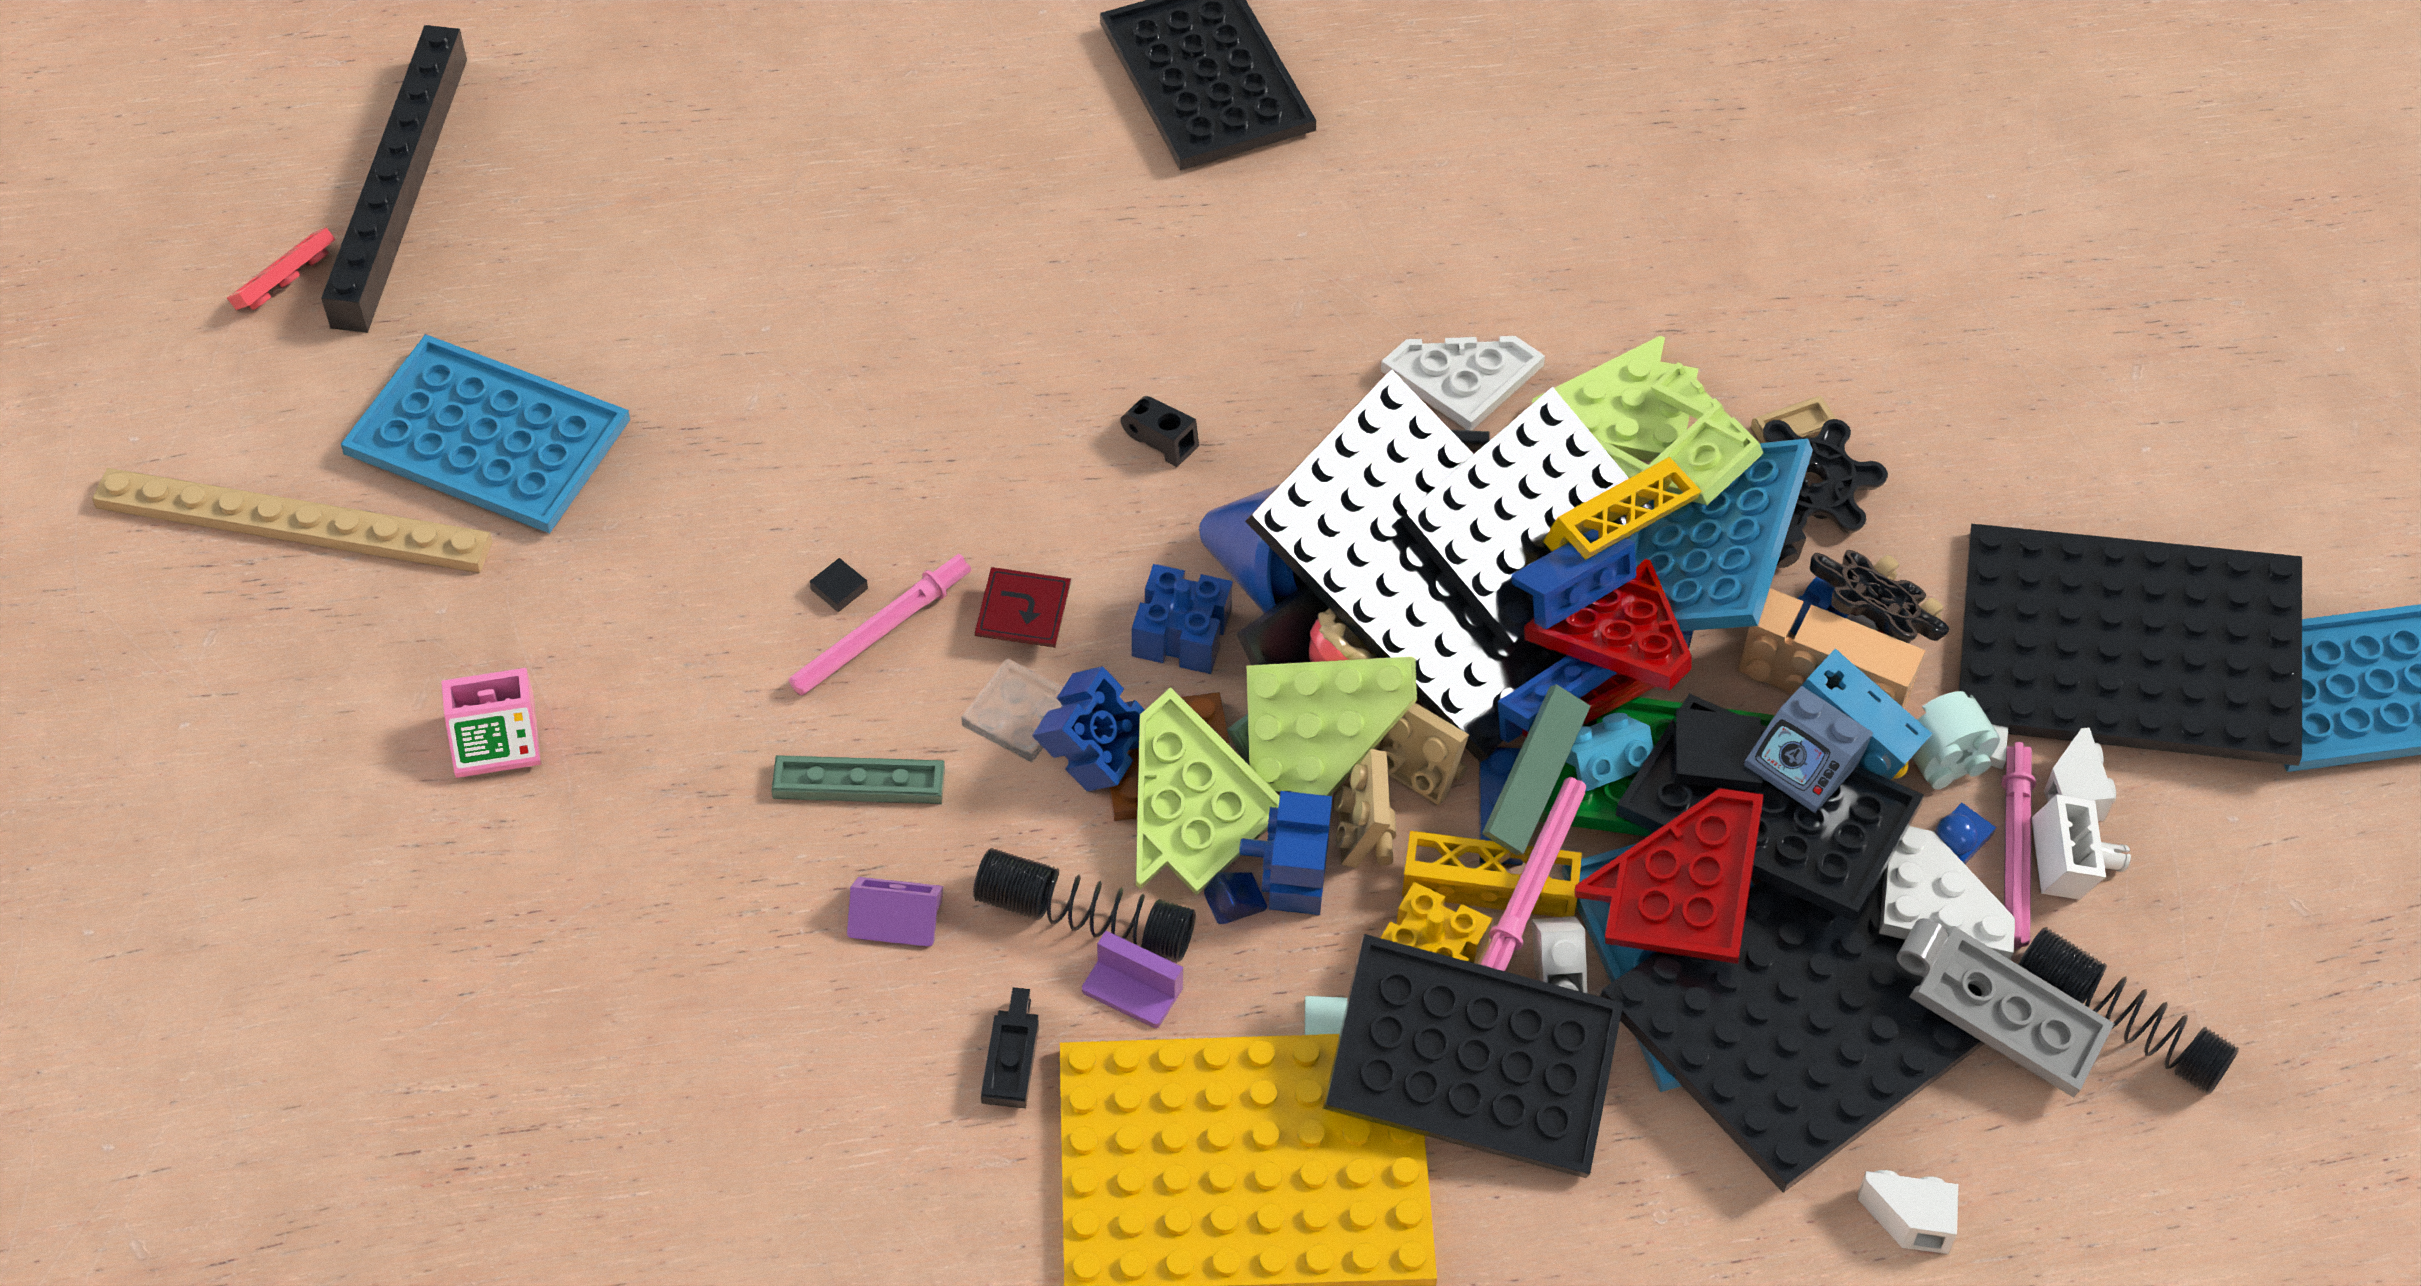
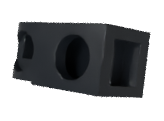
(1162, 429)

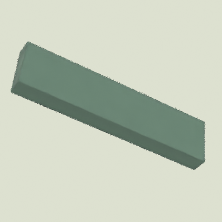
(1536, 770)
(858, 779)

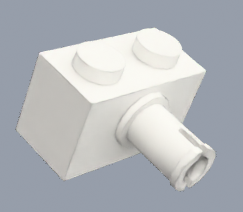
(2070, 848)

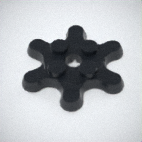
(1839, 474)
(1871, 594)

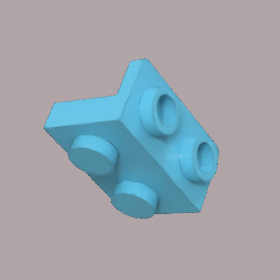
(1610, 750)

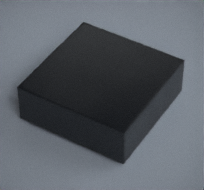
(838, 584)

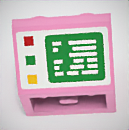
(491, 722)

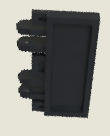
(1283, 630)

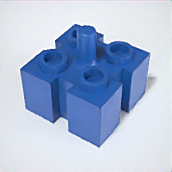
(1182, 618)
(1092, 729)
(1294, 852)

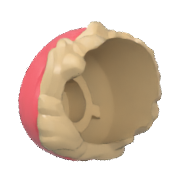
(1335, 641)

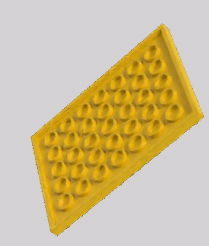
(1231, 1172)

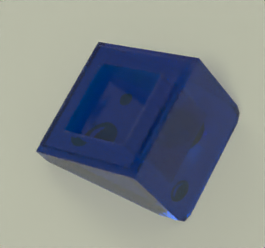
(1234, 896)

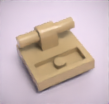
(1425, 753)
(1366, 812)

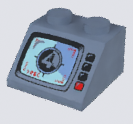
(1808, 749)

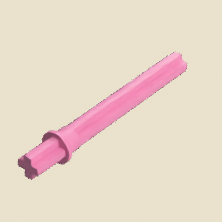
(922, 593)
(2017, 872)
(1508, 932)

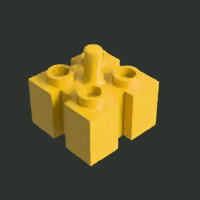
(1435, 928)

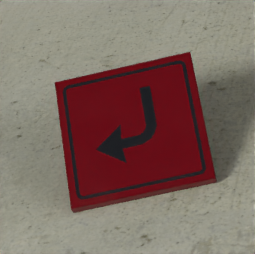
(1023, 607)

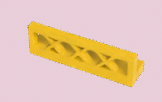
(1620, 501)
(1481, 885)

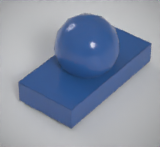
(1964, 832)

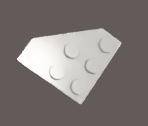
(1464, 375)
(1936, 885)

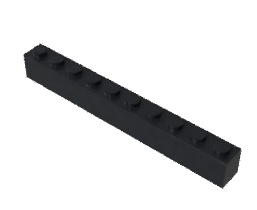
(394, 180)

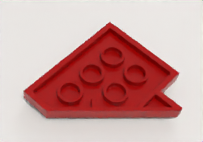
(1624, 632)
(1685, 882)

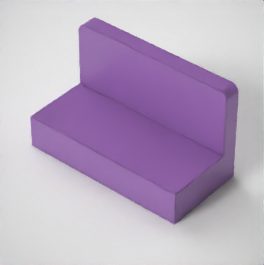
(893, 911)
(1133, 980)

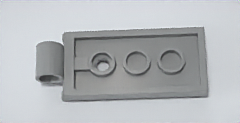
(2016, 1008)

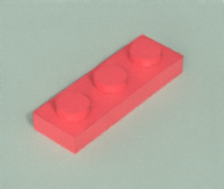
(282, 271)

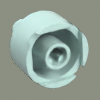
(1959, 741)

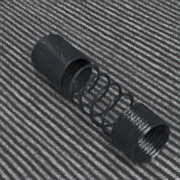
(1028, 889)
(2079, 975)

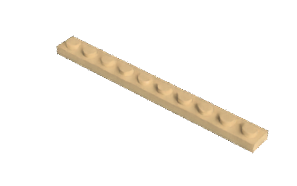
(293, 520)

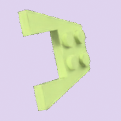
(1709, 451)

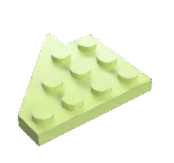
(1620, 405)
(1322, 718)
(1192, 796)

